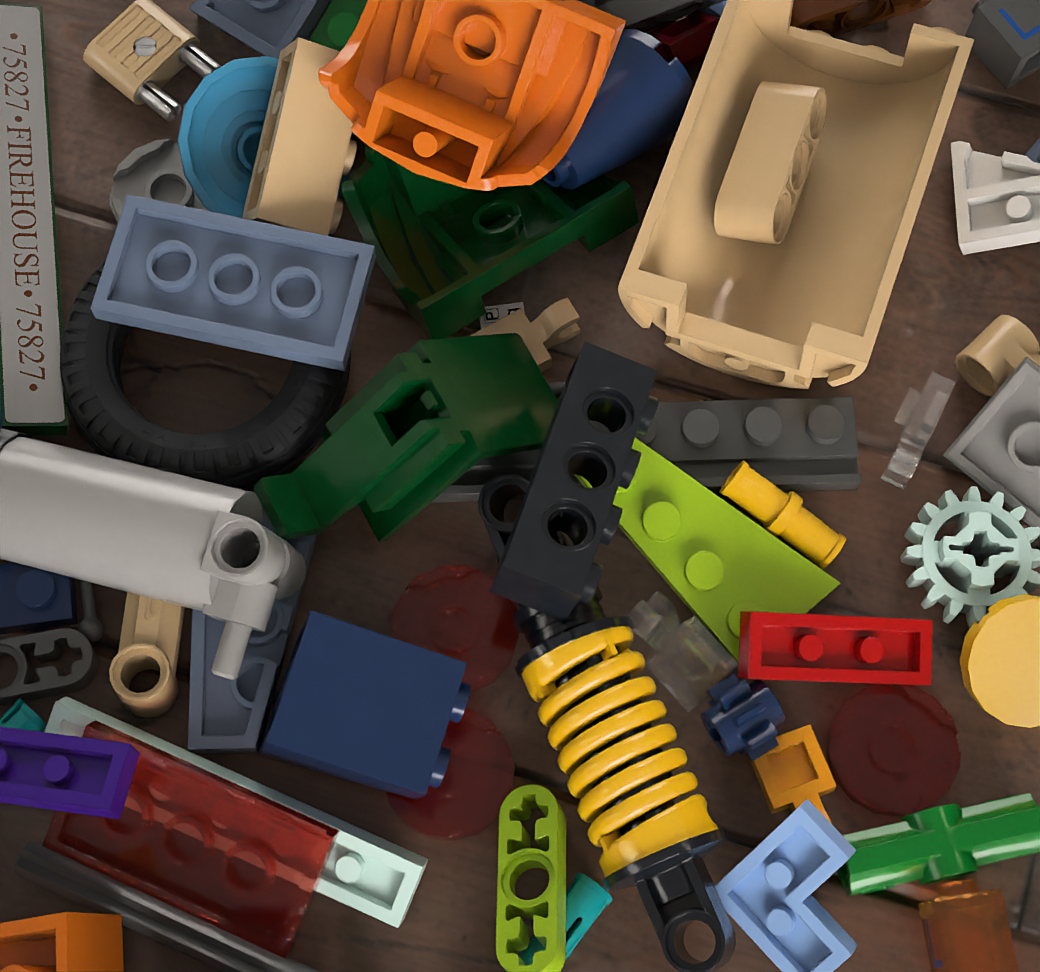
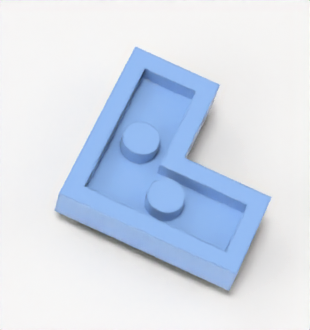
(773, 890)

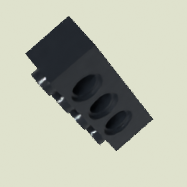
(533, 564)

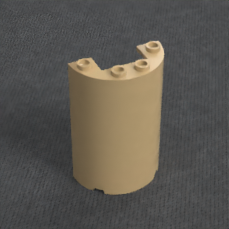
(823, 290)

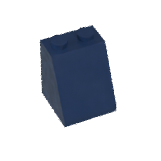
(366, 708)

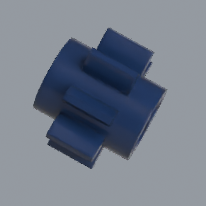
(743, 717)

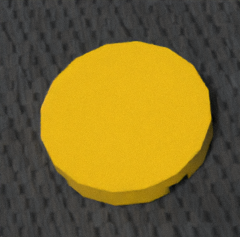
(1004, 661)

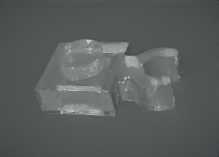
(919, 416)

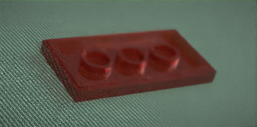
(203, 847)

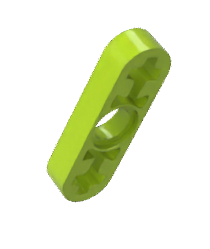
(515, 858)

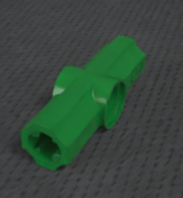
(941, 844)

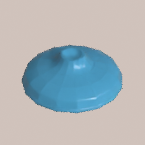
(223, 132)

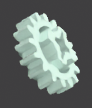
(992, 537)

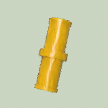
(783, 515)

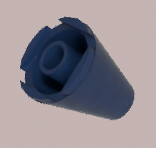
(631, 114)

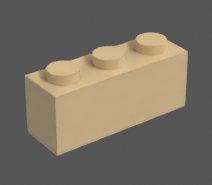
(301, 147)

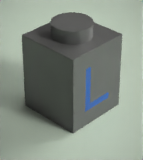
(1007, 38)

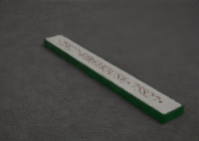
(29, 270)

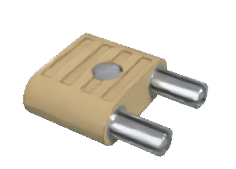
(144, 53)

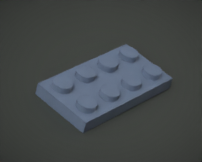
(234, 282)

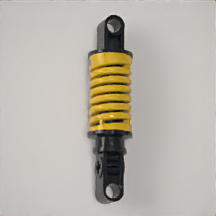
(616, 757)

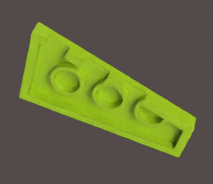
(712, 551)

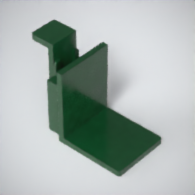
(415, 434)

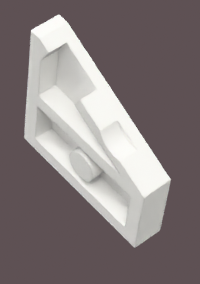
(995, 199)

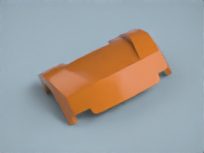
(473, 85)

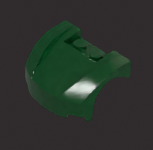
(456, 243)

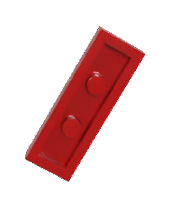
(835, 648)

